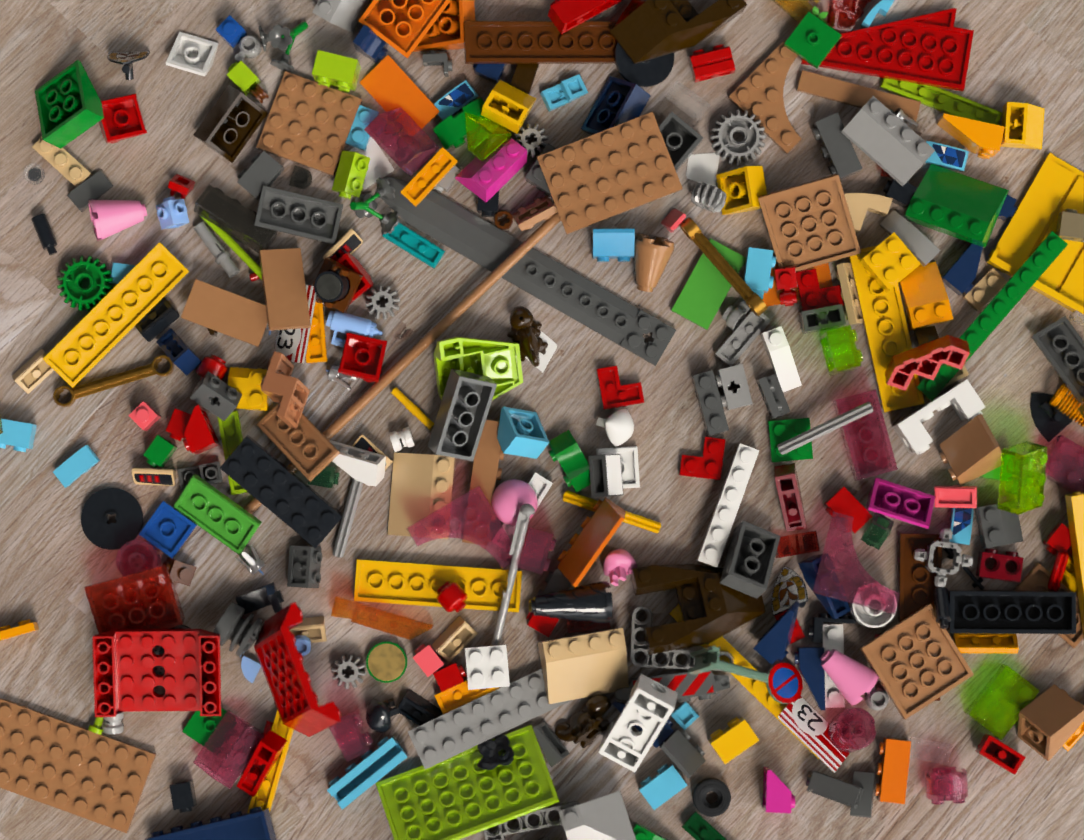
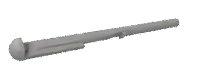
(515, 550)

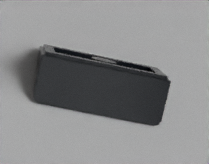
(157, 320)
(417, 708)

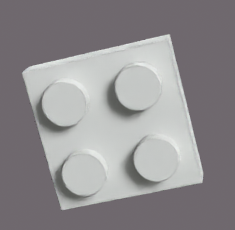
(487, 667)

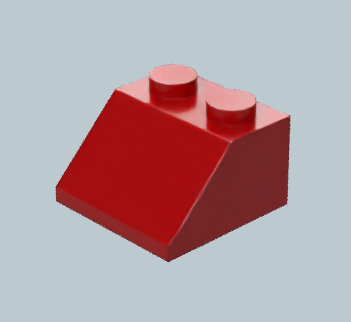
(199, 432)

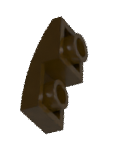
(524, 77)

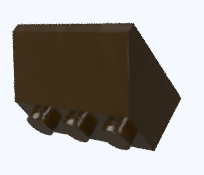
(230, 123)

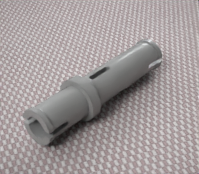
(222, 257)

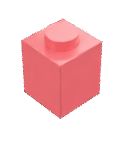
(144, 416)
(427, 659)

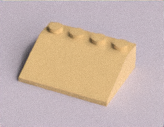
(418, 488)
(584, 665)

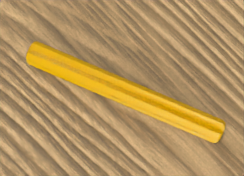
(630, 518)

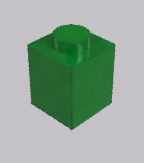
(159, 452)

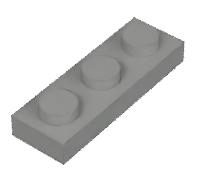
(742, 338)

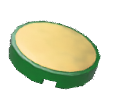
(386, 662)

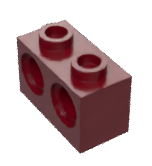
(999, 571)

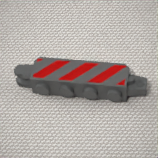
(685, 684)

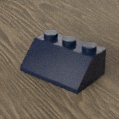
(615, 105)

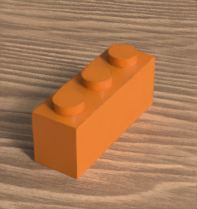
(893, 770)

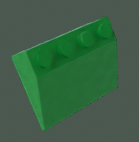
(956, 205)

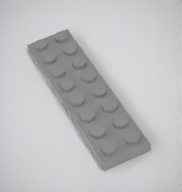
(481, 719)

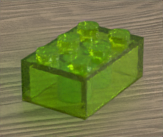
(841, 350)
(1022, 477)
(1001, 701)

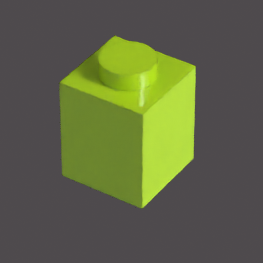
(242, 77)

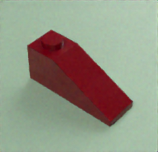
(790, 497)

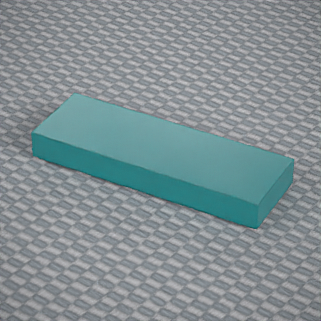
(415, 245)

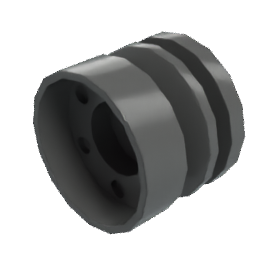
(238, 630)

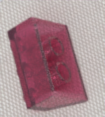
(402, 139)
(229, 749)

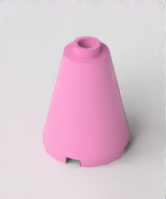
(114, 216)
(848, 675)

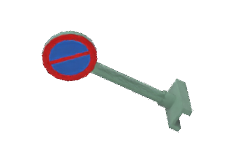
(782, 679)

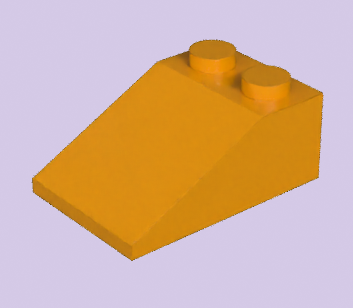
(975, 135)
(925, 297)

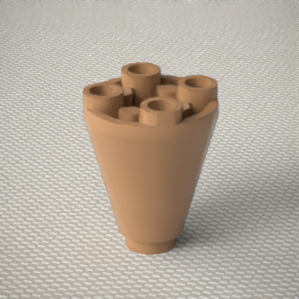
(651, 260)

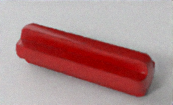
(1058, 571)

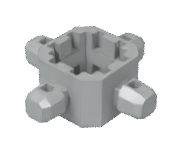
(964, 560)

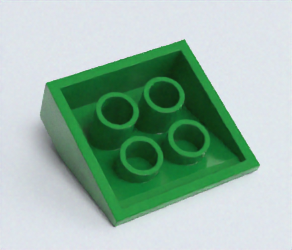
(67, 105)

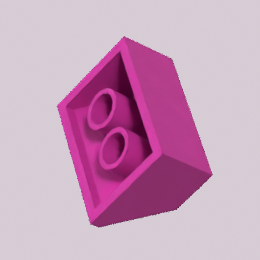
(490, 175)
(900, 502)

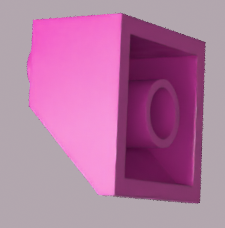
(776, 795)

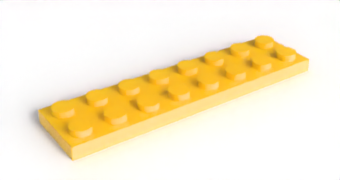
(116, 314)
(885, 333)
(419, 584)

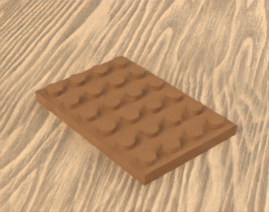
(609, 173)

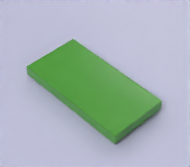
(706, 288)
(217, 514)

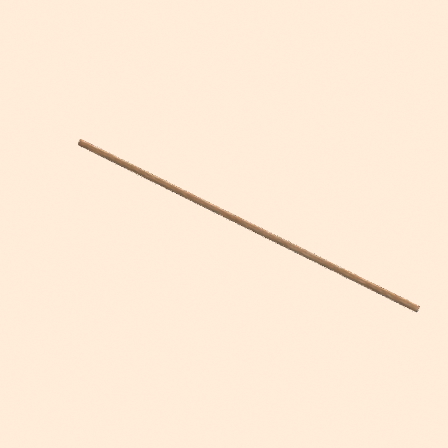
(430, 337)

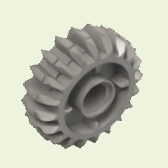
(729, 146)

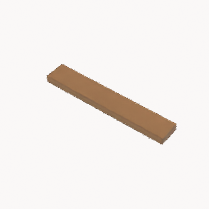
(853, 94)

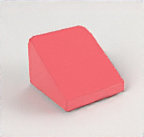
(673, 220)

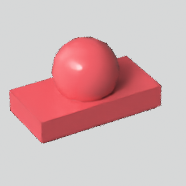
(955, 496)

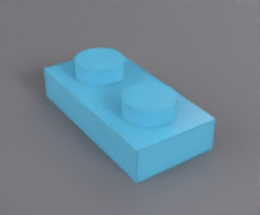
(358, 136)

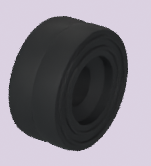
(711, 809)

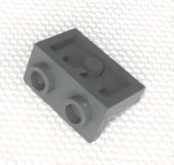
(773, 396)
(304, 567)

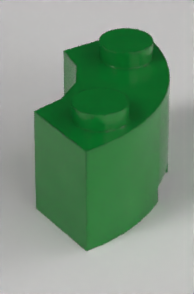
(453, 129)
(573, 462)

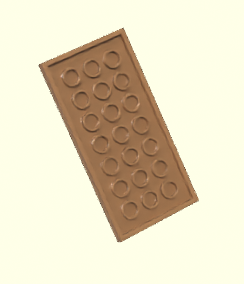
(71, 766)

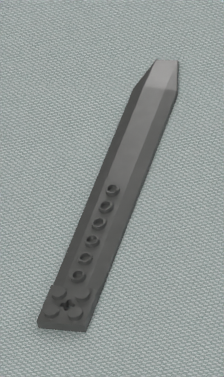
(534, 273)

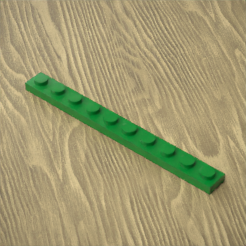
(999, 308)

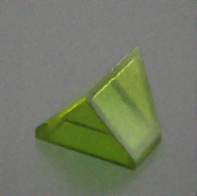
(484, 135)

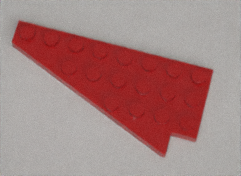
(908, 50)

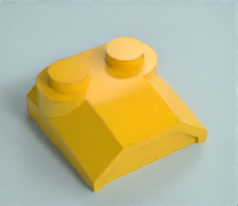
(248, 383)

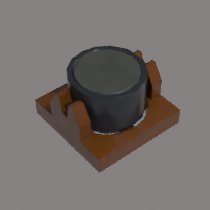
(333, 285)

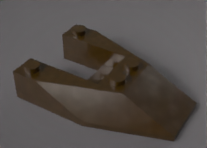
(668, 26)
(705, 605)

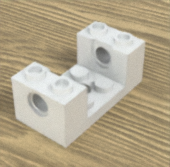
(964, 402)
(649, 708)

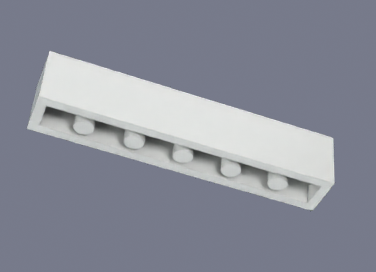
(727, 505)

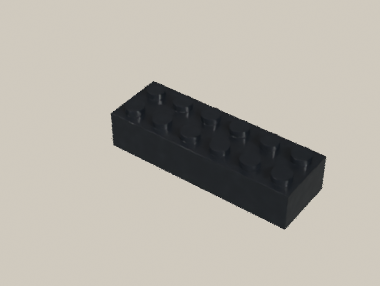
(281, 491)
(1012, 612)

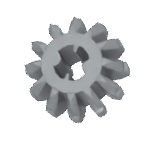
(535, 146)
(708, 197)
(377, 298)
(353, 677)

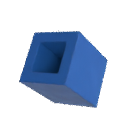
(231, 31)

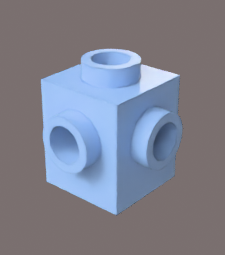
(172, 213)

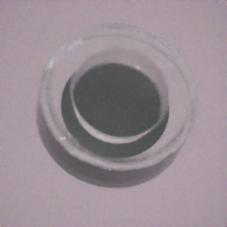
(34, 174)

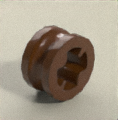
(258, 93)
(507, 225)

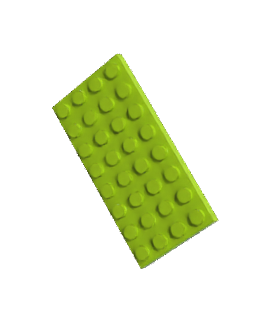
(463, 799)

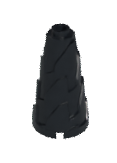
(576, 603)

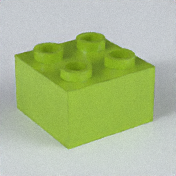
(336, 71)

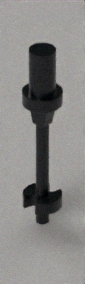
(977, 582)

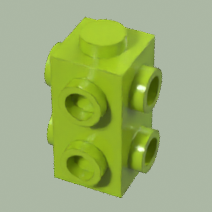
(350, 174)

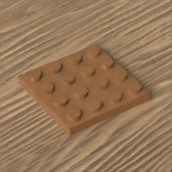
(309, 123)
(810, 223)
(916, 661)

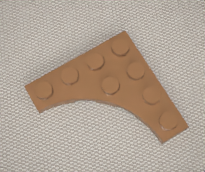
(763, 97)

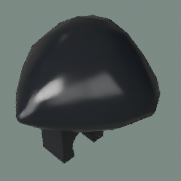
(379, 714)

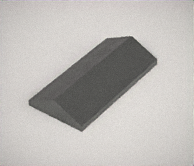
(298, 215)
(1065, 353)

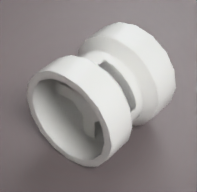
(405, 435)

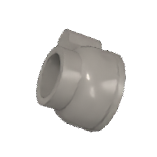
(249, 47)
(735, 316)
(877, 699)

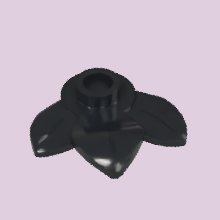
(493, 751)

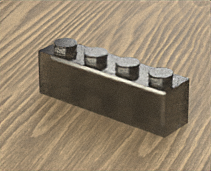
(233, 219)

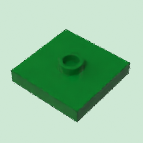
(812, 40)
(202, 727)

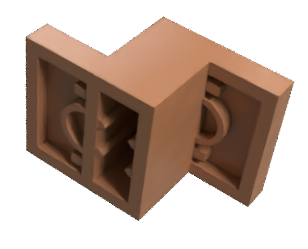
(284, 389)

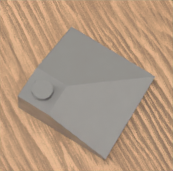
(598, 819)

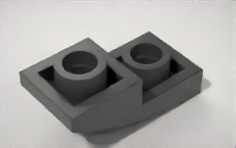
(209, 472)
(864, 780)

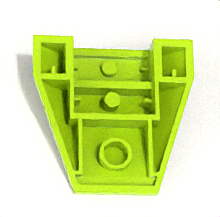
(480, 356)

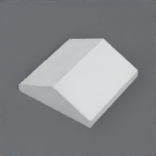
(192, 54)

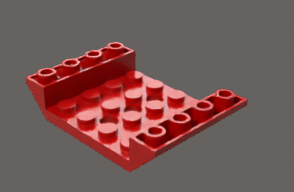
(287, 676)
(127, 679)

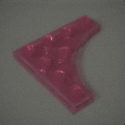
(468, 519)
(842, 574)

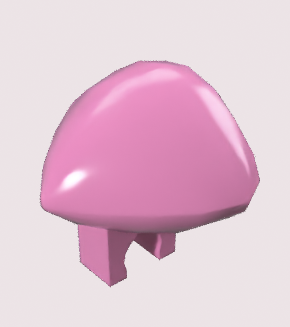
(618, 565)

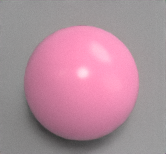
(510, 497)

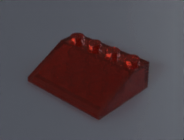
(136, 601)

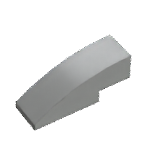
(915, 241)

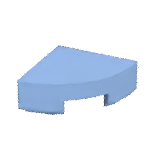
(250, 668)

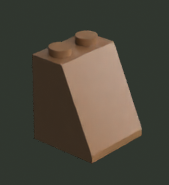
(971, 451)
(1050, 721)

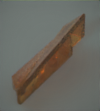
(379, 618)

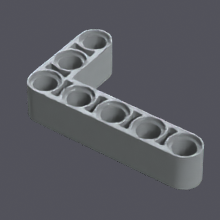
(651, 660)
(524, 824)

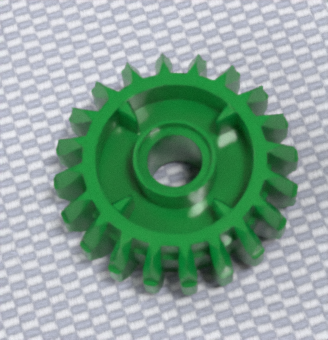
(74, 277)

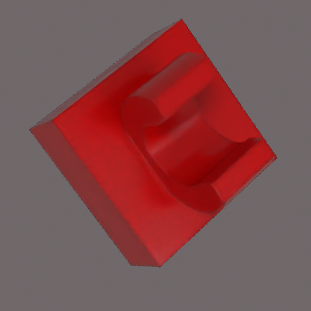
(180, 184)

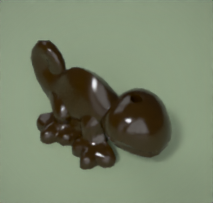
(526, 333)
(586, 724)

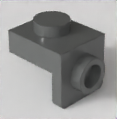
(434, 58)

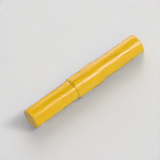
(409, 405)

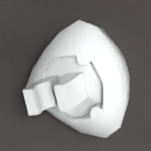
(618, 426)

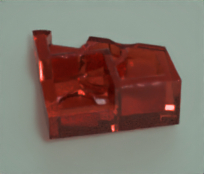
(844, 14)

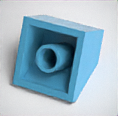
(613, 244)

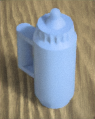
(352, 324)

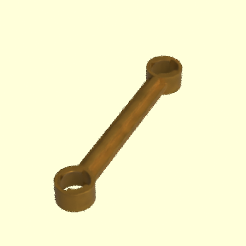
(753, 301)
(113, 381)

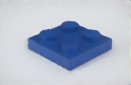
(168, 529)

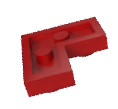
(812, 296)
(614, 394)
(707, 466)

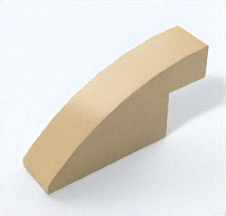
(862, 202)

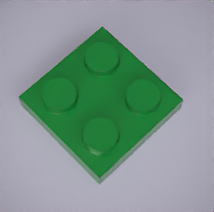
(784, 430)

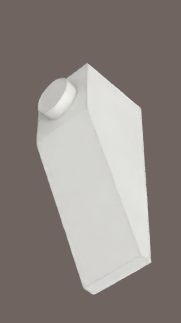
(781, 358)
(360, 463)

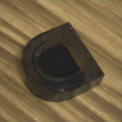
(300, 178)

